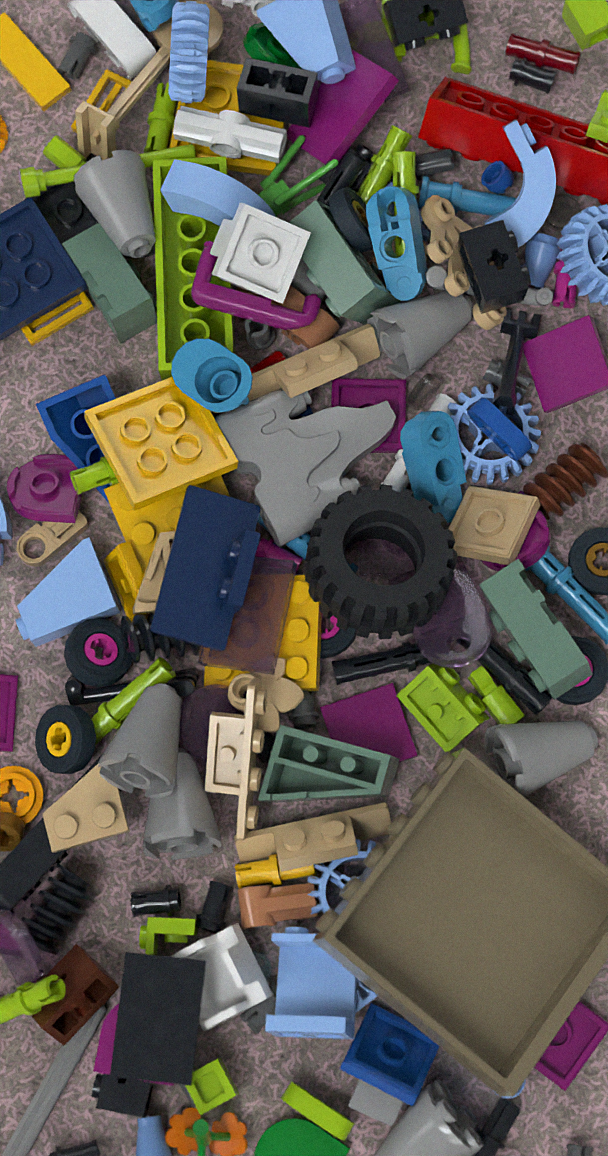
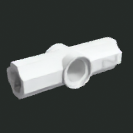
(230, 134)

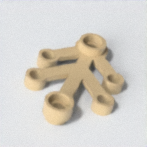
(440, 218)

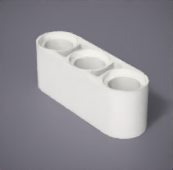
(116, 32)

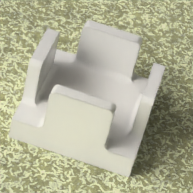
(258, 252)
(231, 976)

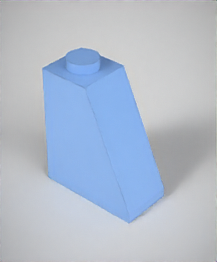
(312, 35)
(67, 597)

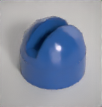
(497, 177)

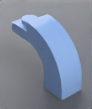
(538, 186)
(207, 192)

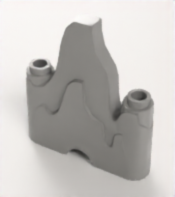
(301, 459)

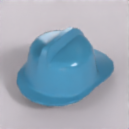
(212, 375)

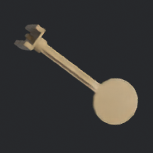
(98, 128)

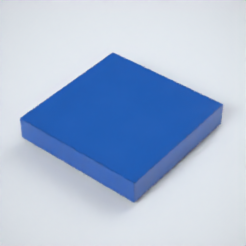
(390, 1055)

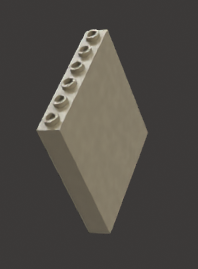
(475, 921)

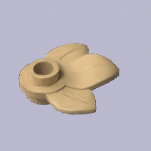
(281, 695)

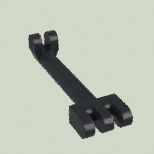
(519, 331)
(77, 694)

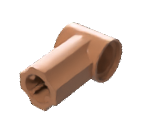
(270, 905)

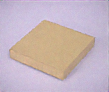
(492, 524)

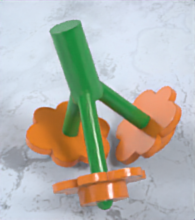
(192, 1133)

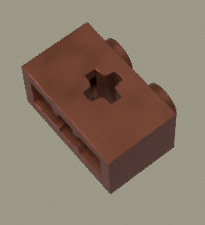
(86, 992)

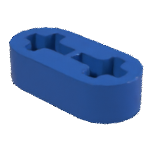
(499, 429)

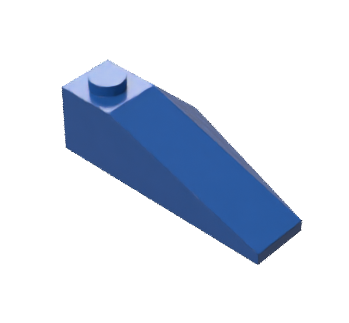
(66, 424)

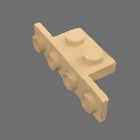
(317, 364)
(232, 756)
(315, 838)

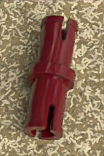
(543, 53)

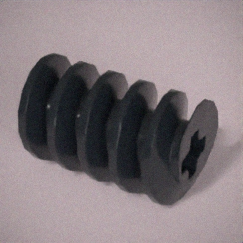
(139, 638)
(57, 910)

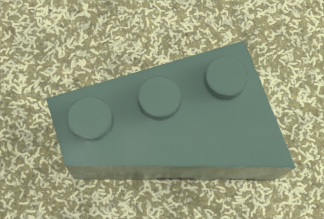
(340, 268)
(112, 283)
(534, 631)
(324, 769)

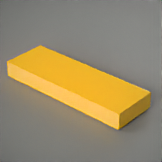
(30, 66)

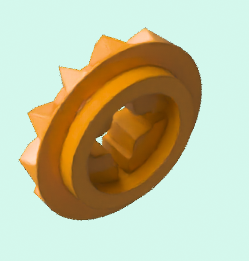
(25, 782)

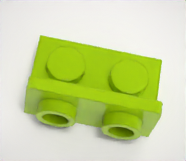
(443, 705)

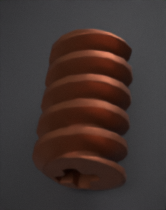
(566, 478)

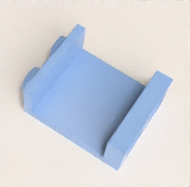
(312, 991)

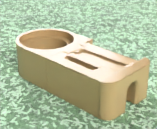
(54, 535)

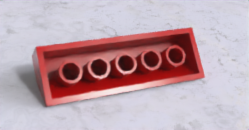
(472, 123)

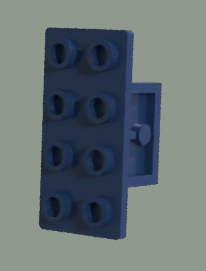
(207, 568)

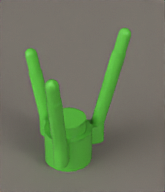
(279, 195)

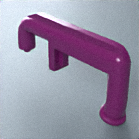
(246, 305)

